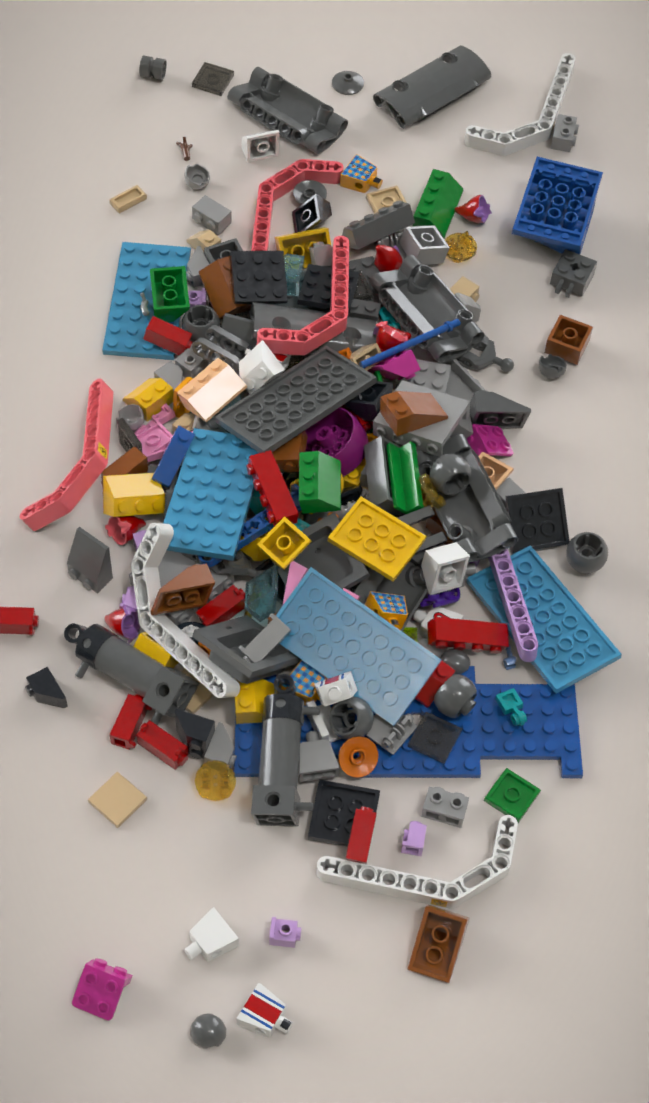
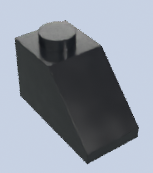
(45, 689)

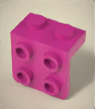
(489, 440)
(100, 988)

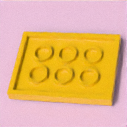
(376, 538)

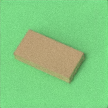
(128, 199)

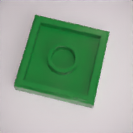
(512, 795)

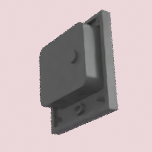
(326, 558)
(224, 641)

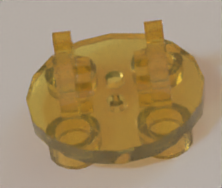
(465, 250)
(432, 495)
(205, 780)

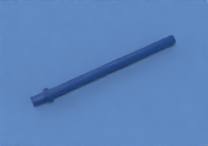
(448, 326)

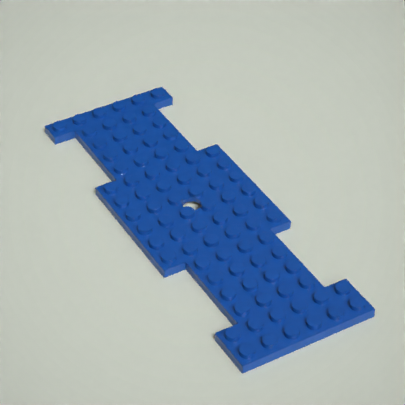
(486, 735)

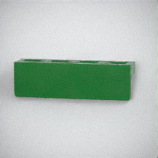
(405, 477)

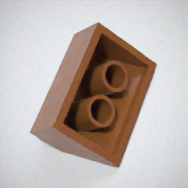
(219, 287)

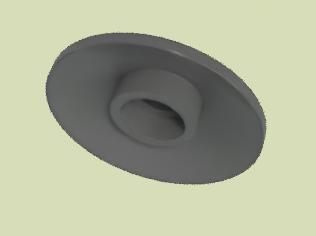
(348, 82)
(307, 189)

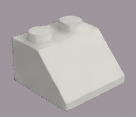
(261, 145)
(259, 367)
(444, 567)

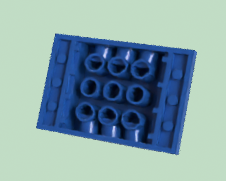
(558, 205)

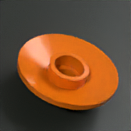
(364, 763)

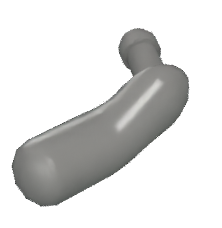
(144, 304)

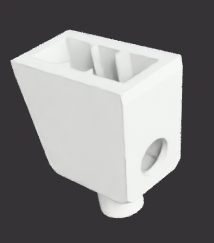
(211, 937)

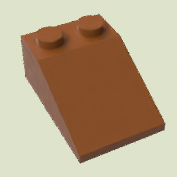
(410, 411)
(185, 591)
(438, 943)

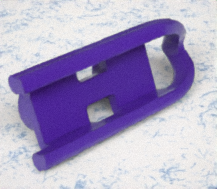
(442, 599)

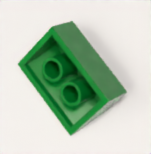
(169, 292)
(319, 482)

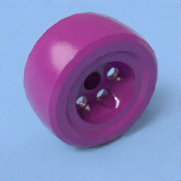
(326, 435)

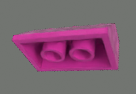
(397, 366)

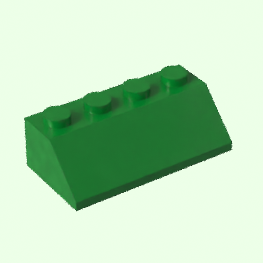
(438, 202)

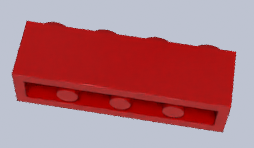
(272, 488)
(467, 634)

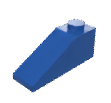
(173, 456)

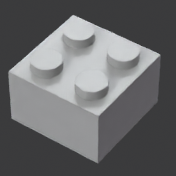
(425, 244)

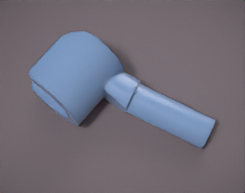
(509, 662)

